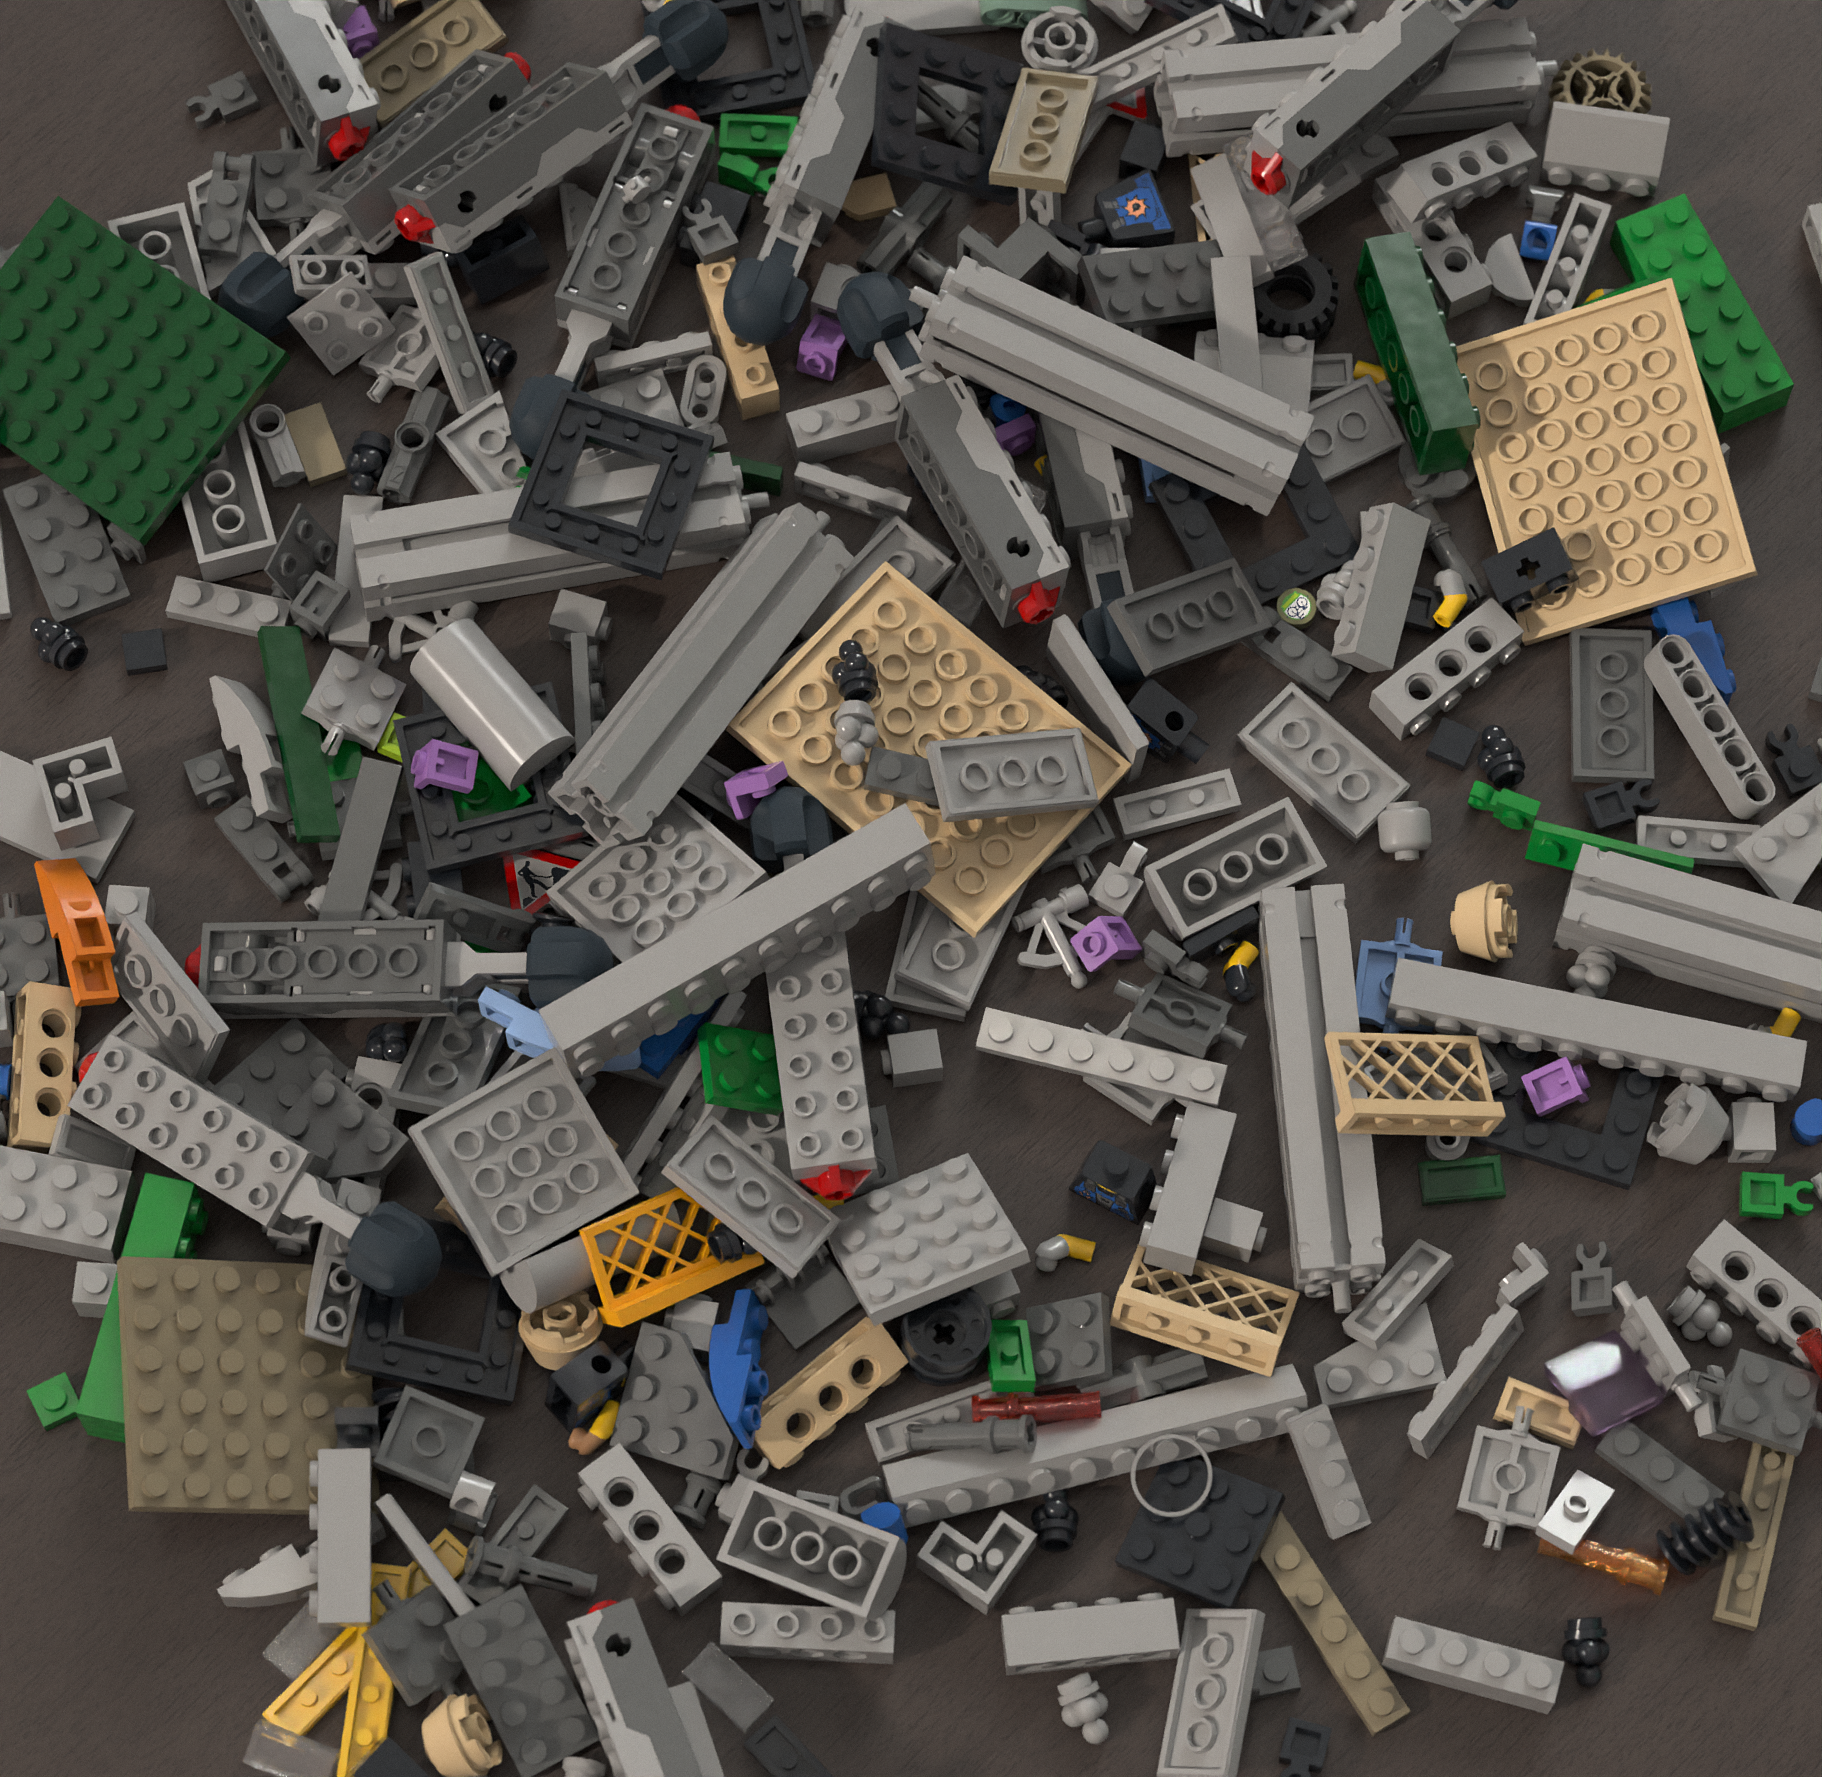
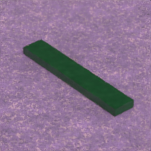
(298, 735)

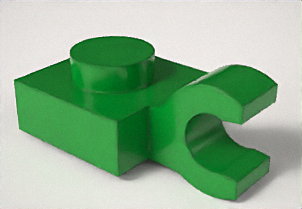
(744, 175)

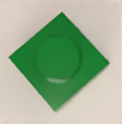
(54, 1401)

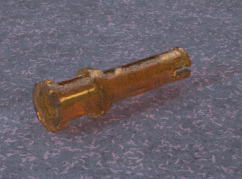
(1624, 1565)

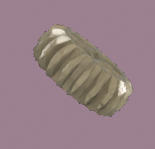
(1601, 78)

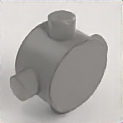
(637, 189)

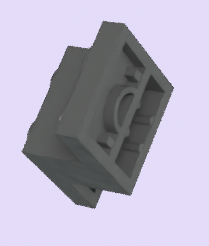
(1029, 256)

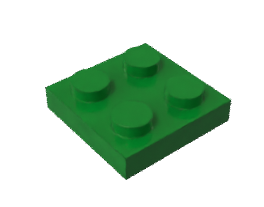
(739, 1069)

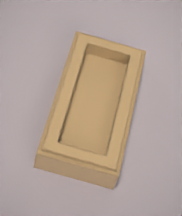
(1550, 1416)

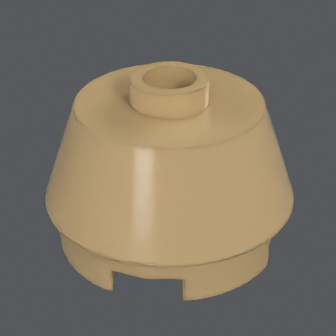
(1485, 921)
(561, 1330)
(460, 1738)

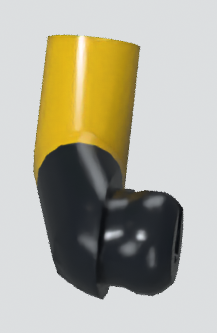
(1236, 972)

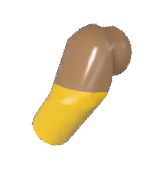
(600, 1431)

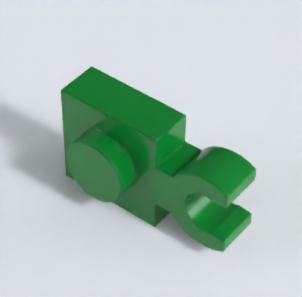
(1510, 807)
(1766, 1196)

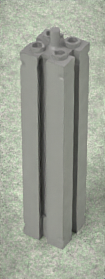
(1222, 90)
(1112, 384)
(463, 552)
(702, 675)
(1695, 931)
(1324, 1172)

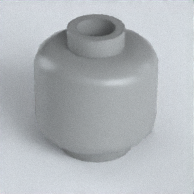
(1404, 830)

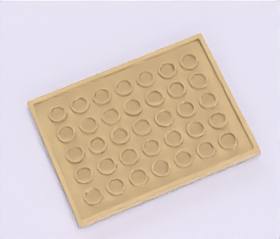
(1614, 445)
(931, 687)

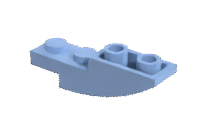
(527, 1032)

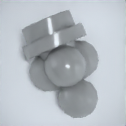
(1332, 591)
(855, 730)
(1592, 972)
(1699, 1317)
(1084, 1705)

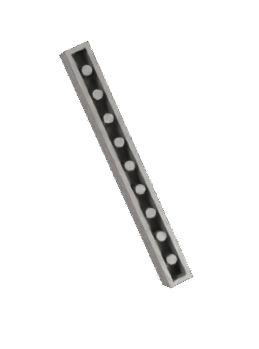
(1596, 1030)
(1096, 1448)

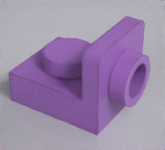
(360, 33)
(821, 347)
(1016, 435)
(445, 766)
(747, 787)
(1105, 940)
(1556, 1085)

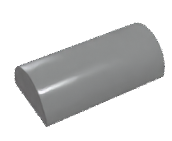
(489, 702)
(1231, 868)
(567, 1266)
(815, 1551)

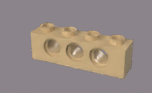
(745, 363)
(36, 1006)
(831, 1368)

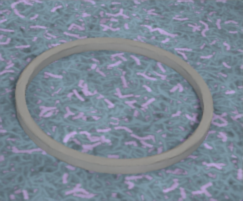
(1209, 1480)

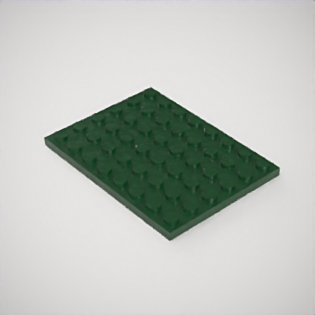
(118, 370)

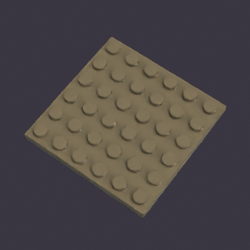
(226, 1386)

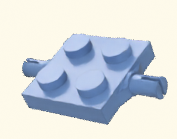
(1375, 976)

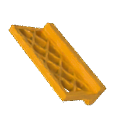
(672, 1284)

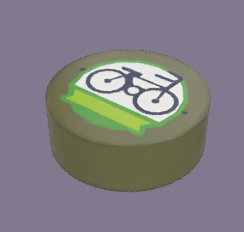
(1297, 607)

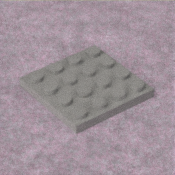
(656, 881)
(523, 1161)
(924, 1239)

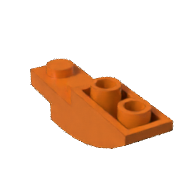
(82, 930)

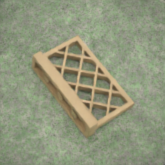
(1410, 1116)
(1198, 1326)

